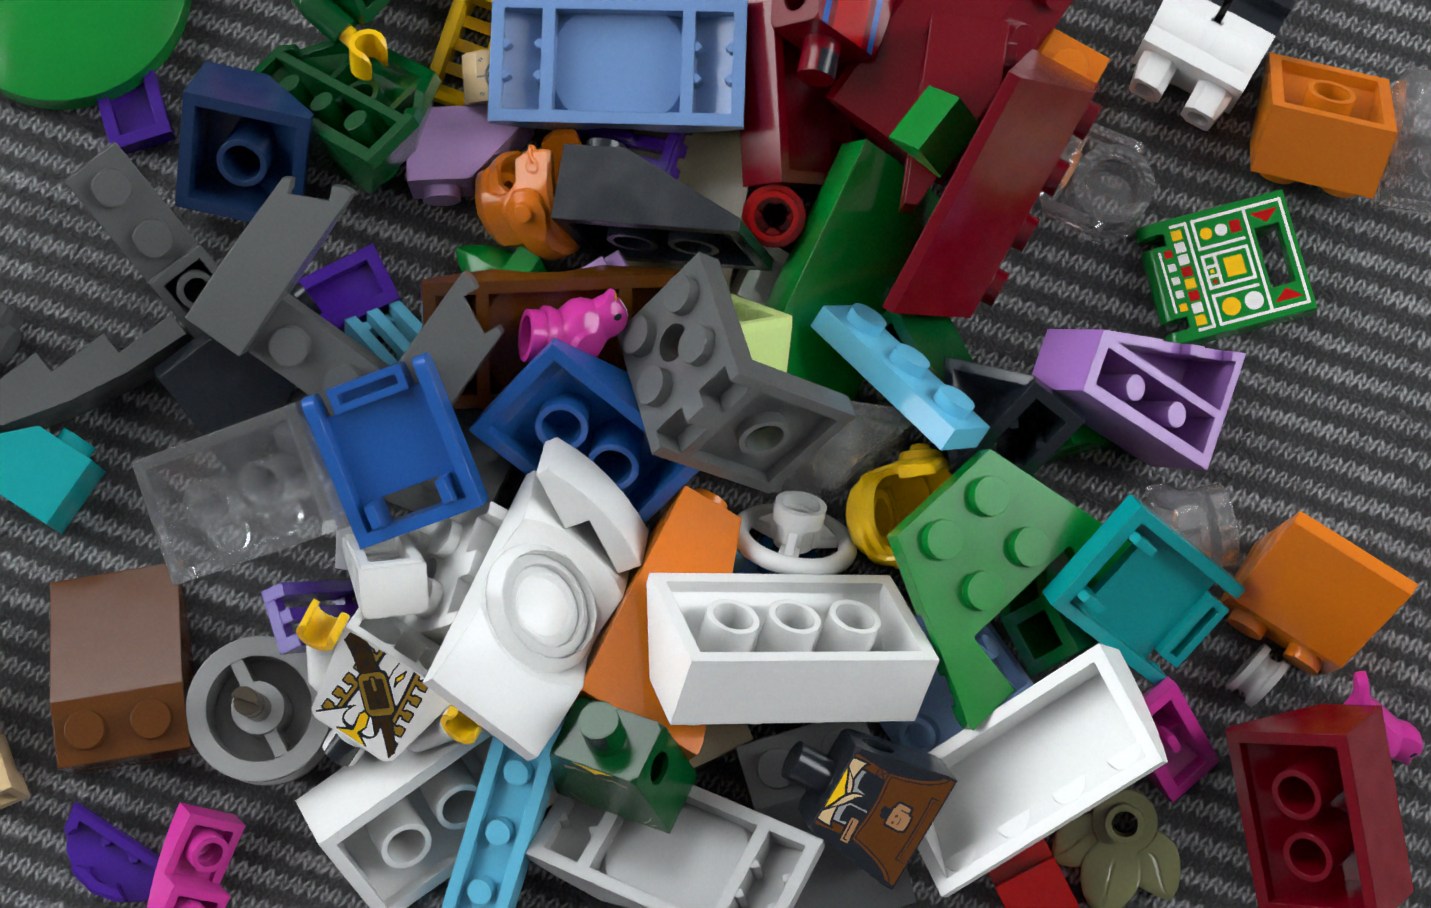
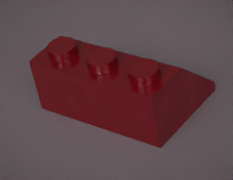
(1321, 808)

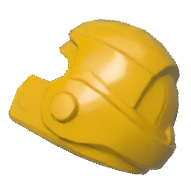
(889, 495)

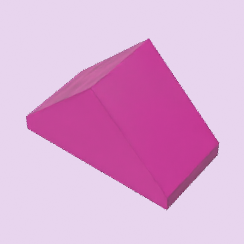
(1183, 741)

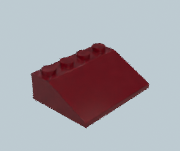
(995, 189)

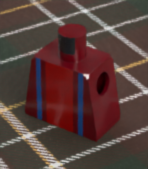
(831, 33)

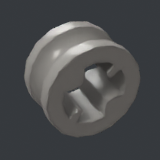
(1257, 675)

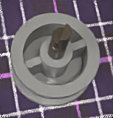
(255, 714)

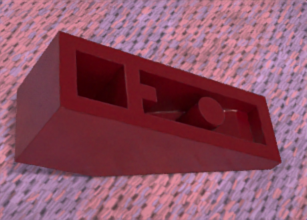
(967, 60)

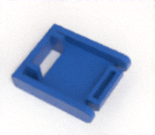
(391, 438)

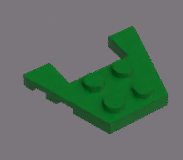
(972, 555)

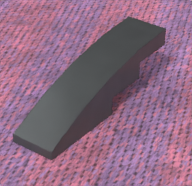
(93, 376)

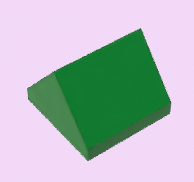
(935, 129)

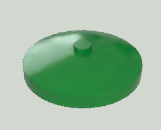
(84, 49)

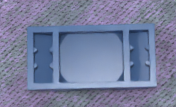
(618, 64)

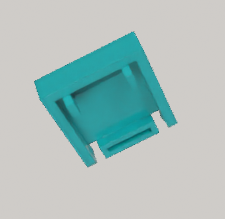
(1149, 596)

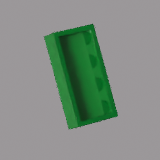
(846, 256)

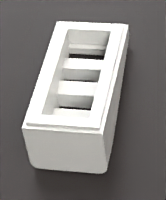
(387, 577)

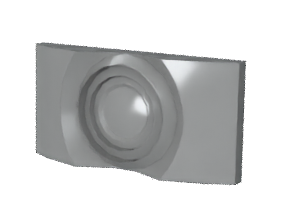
(710, 859)

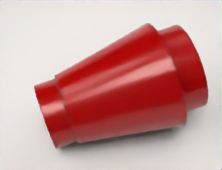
(770, 234)

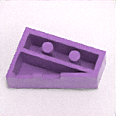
(1143, 392)

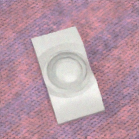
(528, 624)

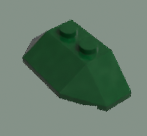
(358, 125)

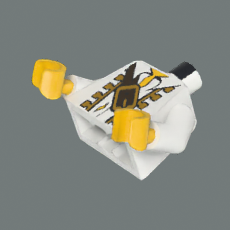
(375, 688)

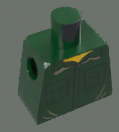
(608, 761)

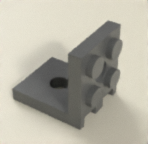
(707, 394)

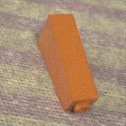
(689, 537)

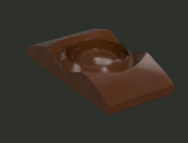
(508, 293)

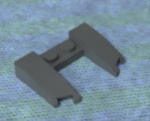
(252, 308)

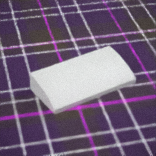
(1040, 765)

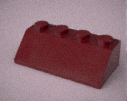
(883, 89)

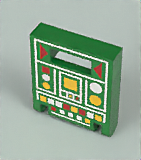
(1217, 274)

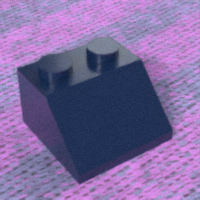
(239, 141)

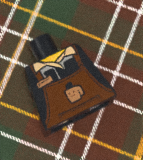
(870, 798)

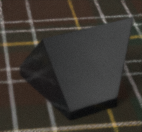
(1023, 414)

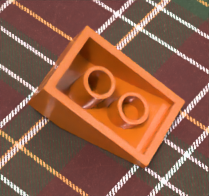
(1314, 594)

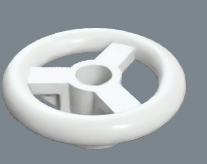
(797, 525)

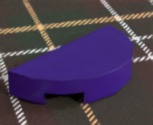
(108, 858)

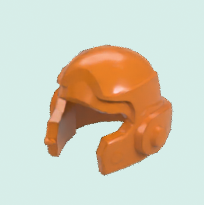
(518, 197)

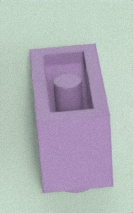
(455, 149)

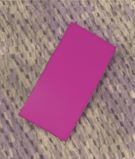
(195, 859)

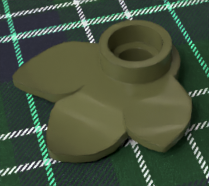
(1116, 861)

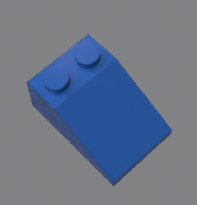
(589, 408)

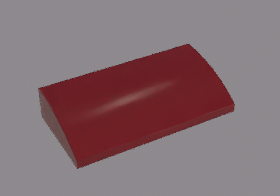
(788, 125)

